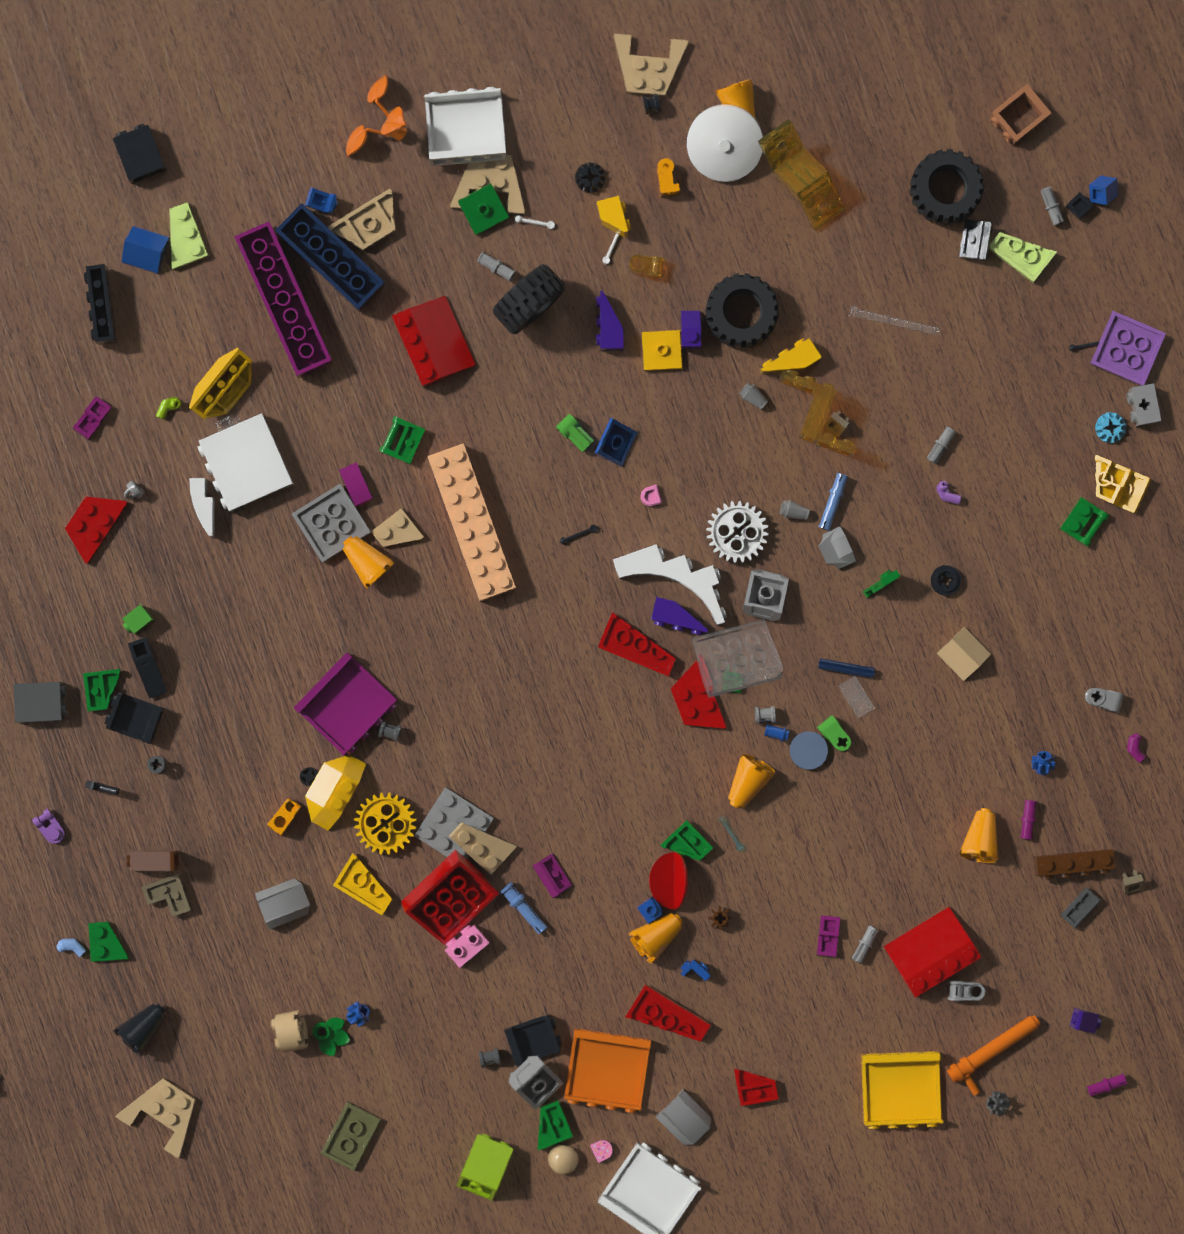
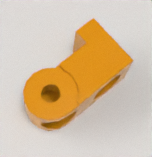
(665, 177)
(284, 816)

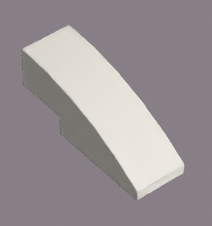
(203, 505)

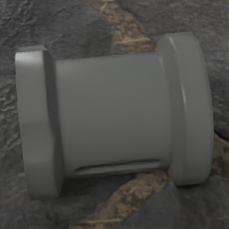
(389, 731)
(160, 760)
(489, 1057)

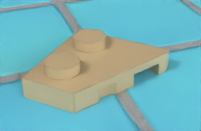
(396, 530)

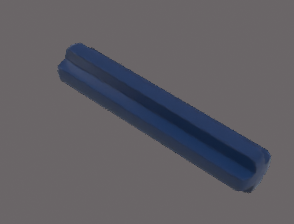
(846, 668)

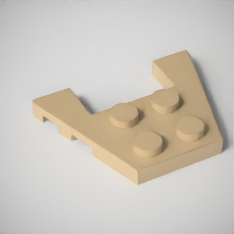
(648, 74)
(500, 174)
(168, 1106)

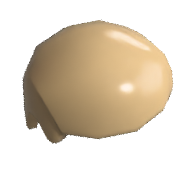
(563, 1159)

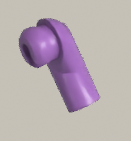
(945, 493)

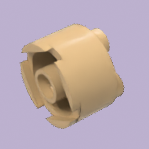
(290, 1031)

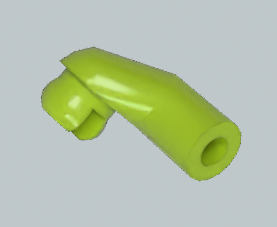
(167, 405)

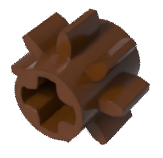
(715, 914)

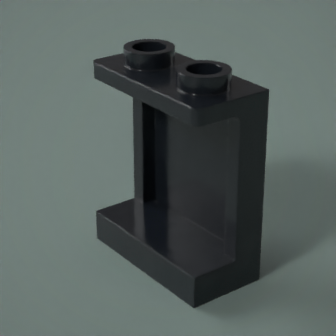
(139, 153)
(134, 717)
(533, 1038)

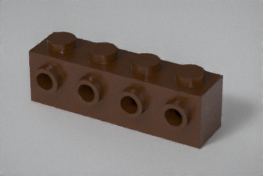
(1073, 862)

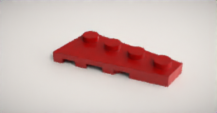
(632, 645)

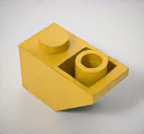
(612, 215)

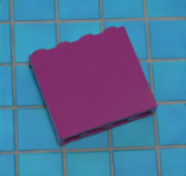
(346, 704)

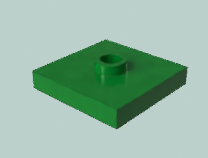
(483, 208)

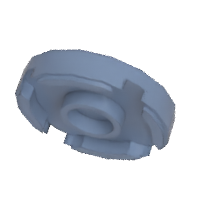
(808, 750)

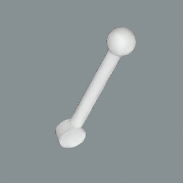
(550, 225)
(606, 260)

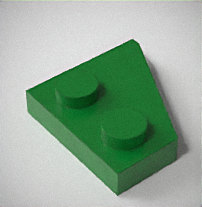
(688, 841)

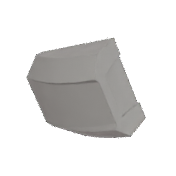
(765, 595)
(283, 903)
(535, 1081)
(685, 1119)

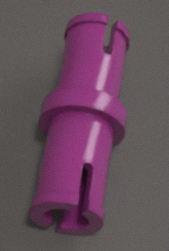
(1028, 819)
(1106, 1085)

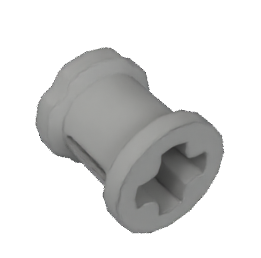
(765, 714)

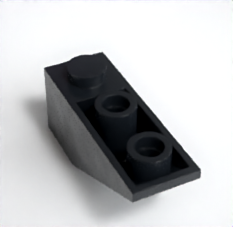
(147, 667)

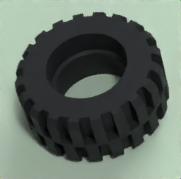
(961, 166)
(748, 285)
(529, 299)

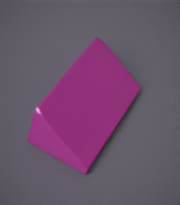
(552, 875)

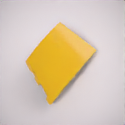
(1120, 485)

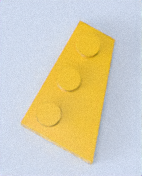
(361, 885)

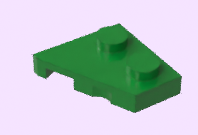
(886, 578)
(100, 688)
(104, 943)
(552, 1125)

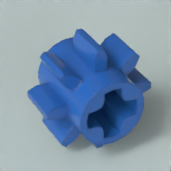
(1043, 762)
(358, 1014)

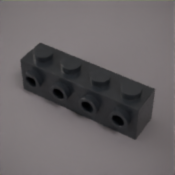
(101, 304)

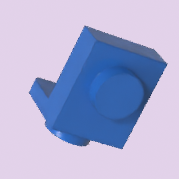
(321, 201)
(701, 969)

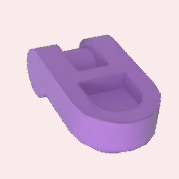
(54, 832)

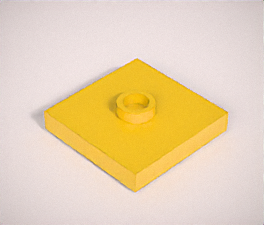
(661, 350)

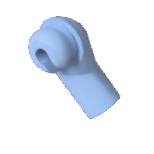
(70, 944)

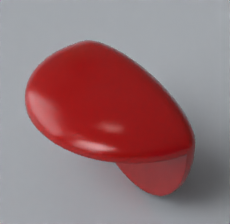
(669, 880)

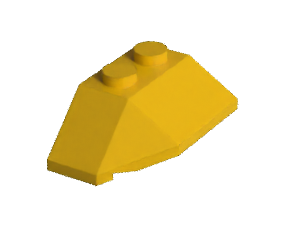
(222, 385)
(333, 789)

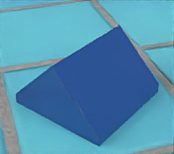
(144, 249)
(615, 442)

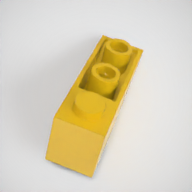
(798, 358)

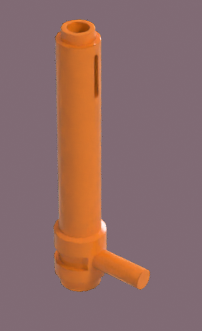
(968, 1065)

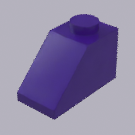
(690, 330)
(1085, 1020)

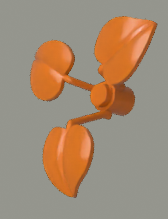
(393, 125)

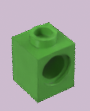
(137, 620)

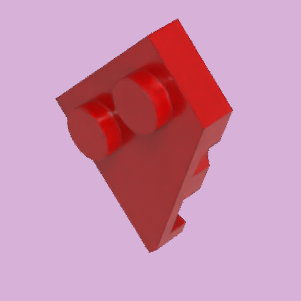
(754, 1088)

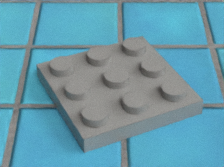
(330, 522)
(445, 817)

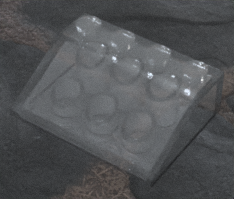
(737, 658)

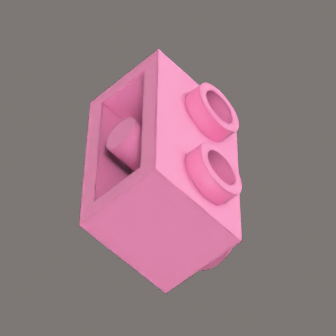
(467, 945)

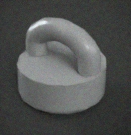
(135, 489)

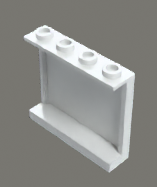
(465, 126)
(244, 462)
(649, 1191)

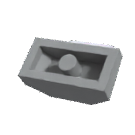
(836, 549)

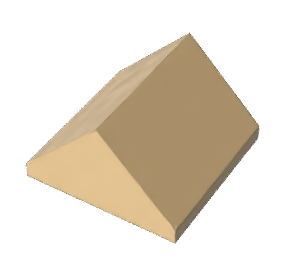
(963, 653)

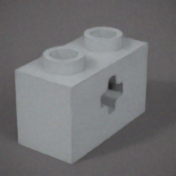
(1148, 396)

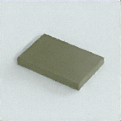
(350, 1136)

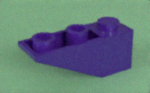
(610, 328)
(672, 613)

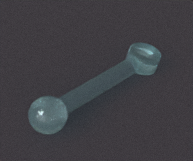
(739, 846)

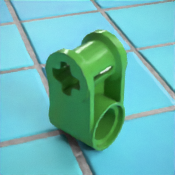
(832, 731)

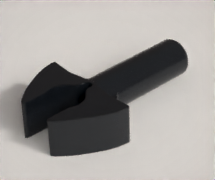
(102, 787)

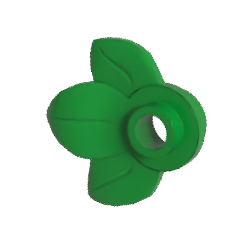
(334, 1035)

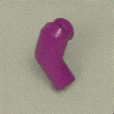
(1133, 747)

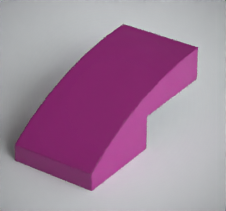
(92, 418)
(356, 484)
(828, 936)

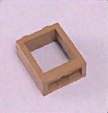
(1036, 104)

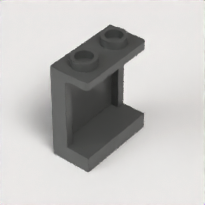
(39, 702)

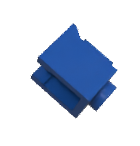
(650, 909)

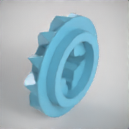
(1106, 435)

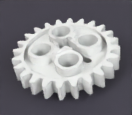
(725, 518)

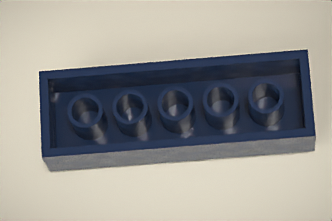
(330, 257)

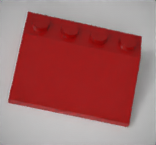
(433, 341)
(449, 897)
(932, 952)

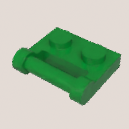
(408, 442)
(1078, 519)

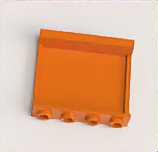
(607, 1070)

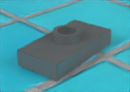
(1080, 907)

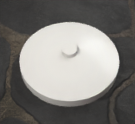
(724, 142)

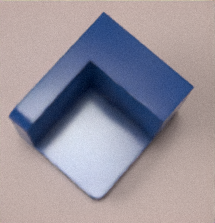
(1103, 190)

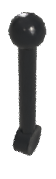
(1072, 347)
(593, 528)

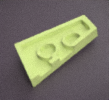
(185, 237)
(1022, 256)

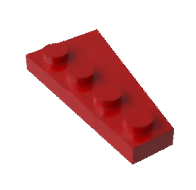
(660, 1011)

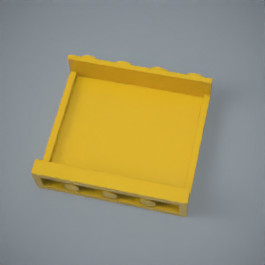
(901, 1089)

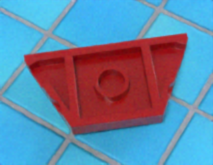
(93, 523)
(693, 701)

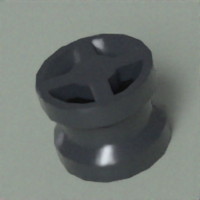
(651, 104)
(306, 776)

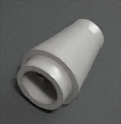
(753, 396)
(793, 510)

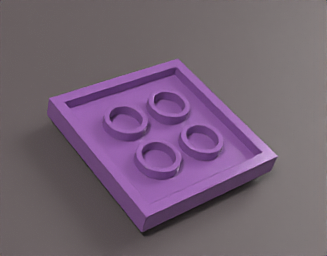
(1127, 348)

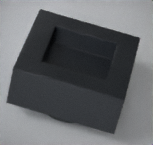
(1079, 205)

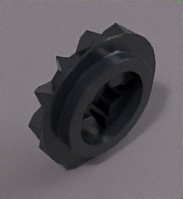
(584, 184)
(953, 585)

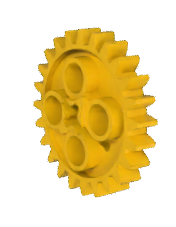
(374, 808)

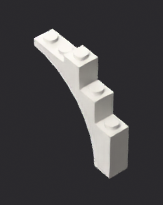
(649, 562)

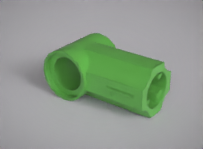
(571, 430)

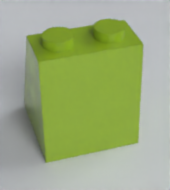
(485, 1166)

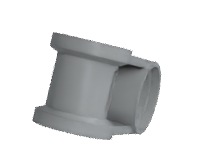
(1107, 699)
(964, 990)

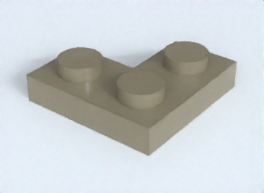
(171, 890)

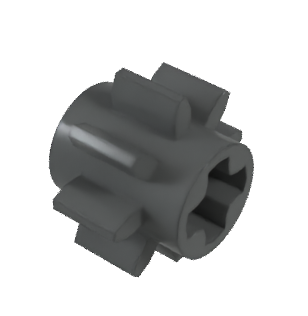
(998, 1103)

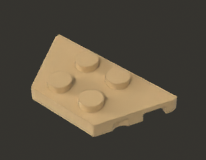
(368, 222)

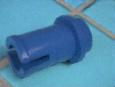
(776, 732)

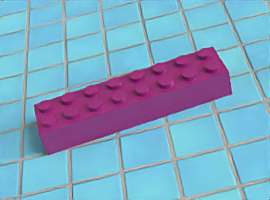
(283, 299)

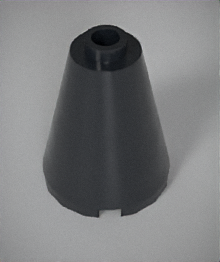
(141, 1028)

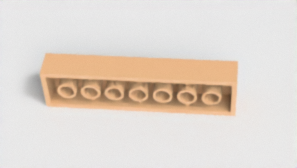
(471, 522)

